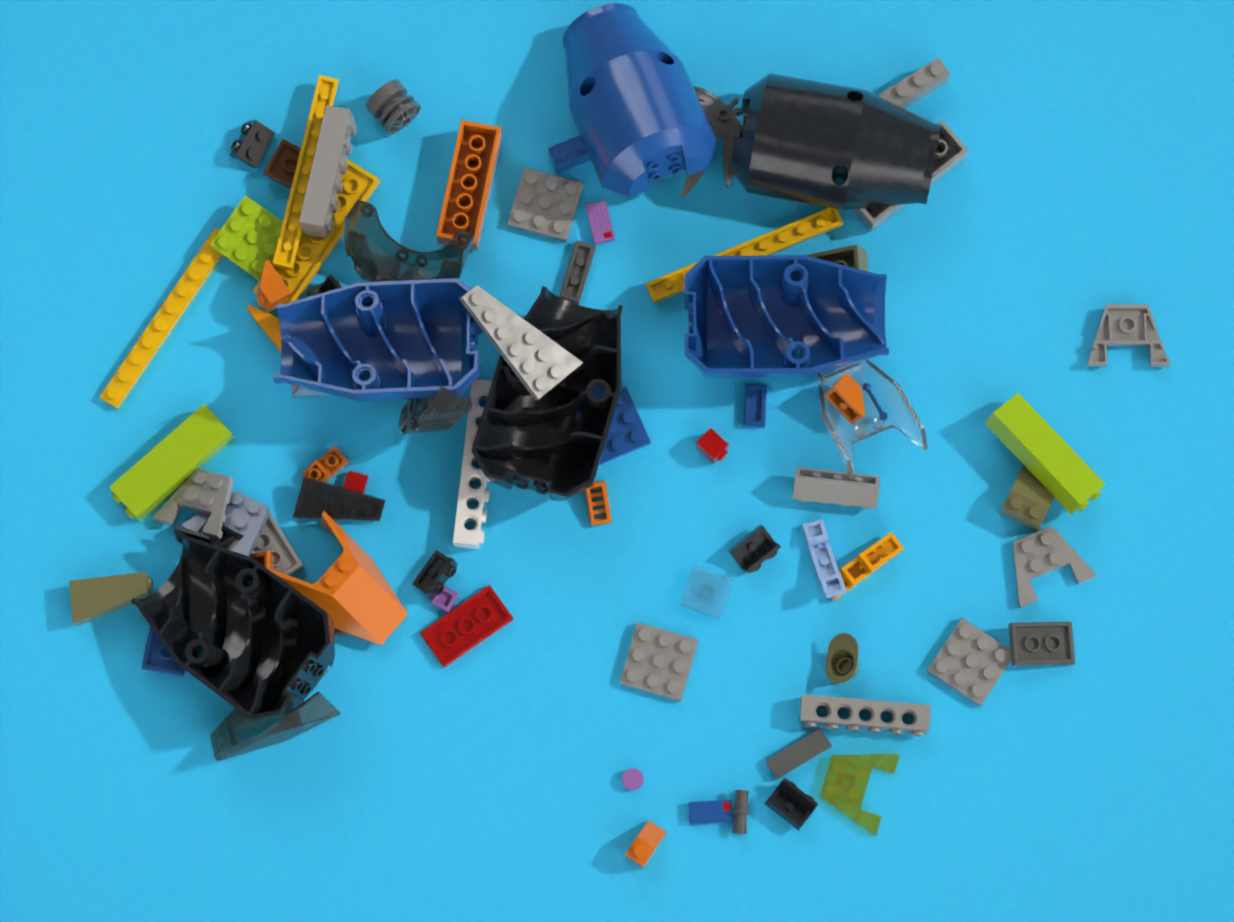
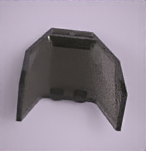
(242, 735)

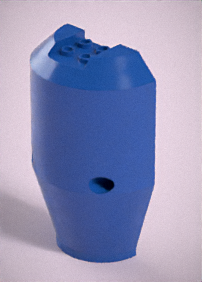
(633, 101)
(781, 315)
(381, 340)

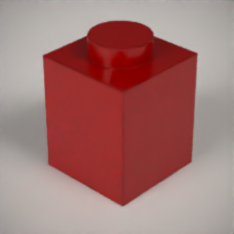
(713, 446)

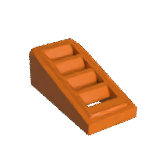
(600, 484)

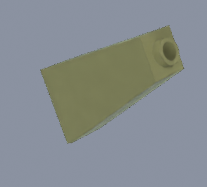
(103, 595)

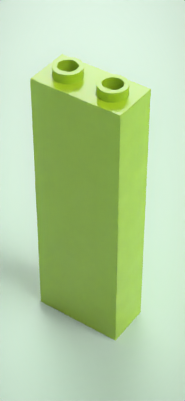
(1045, 454)
(171, 463)

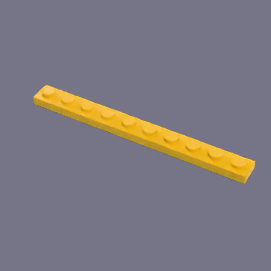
(291, 229)
(763, 245)
(162, 324)

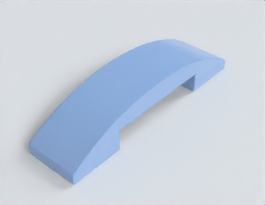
(823, 559)

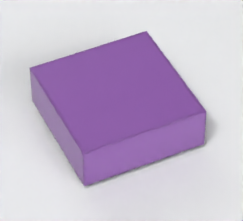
(445, 600)

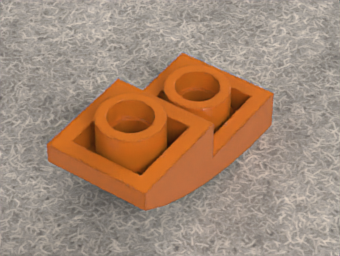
(327, 466)

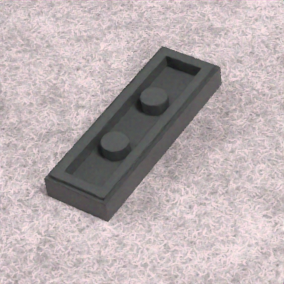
(577, 272)
(798, 753)

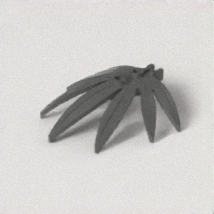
(724, 125)

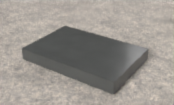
(1041, 643)

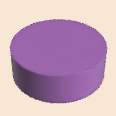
(632, 779)

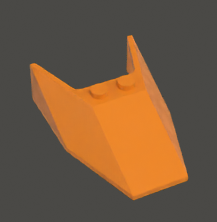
(353, 591)

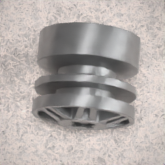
(393, 106)

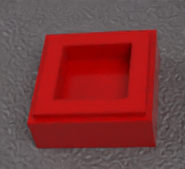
(356, 481)

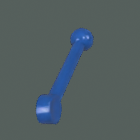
(882, 415)

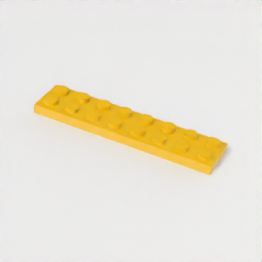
(315, 250)

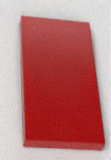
(466, 626)

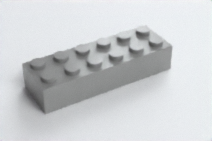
(948, 155)
(327, 172)

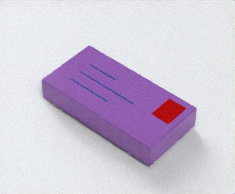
(600, 222)

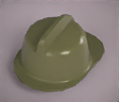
(842, 658)

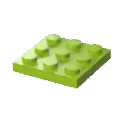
(249, 237)

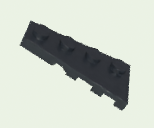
(336, 501)

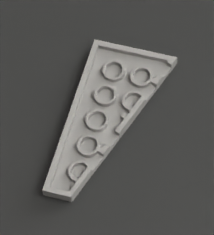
(529, 352)

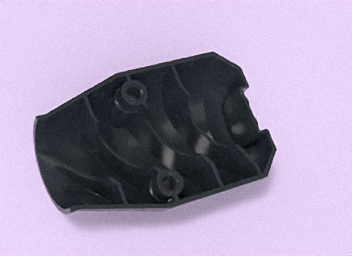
(816, 133)
(542, 441)
(241, 630)

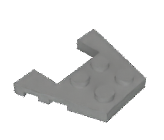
(1127, 327)
(204, 493)
(1040, 555)

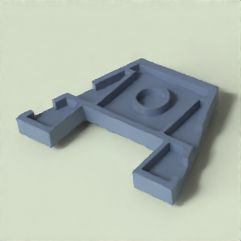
(243, 519)

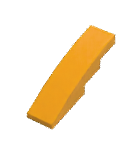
(869, 561)

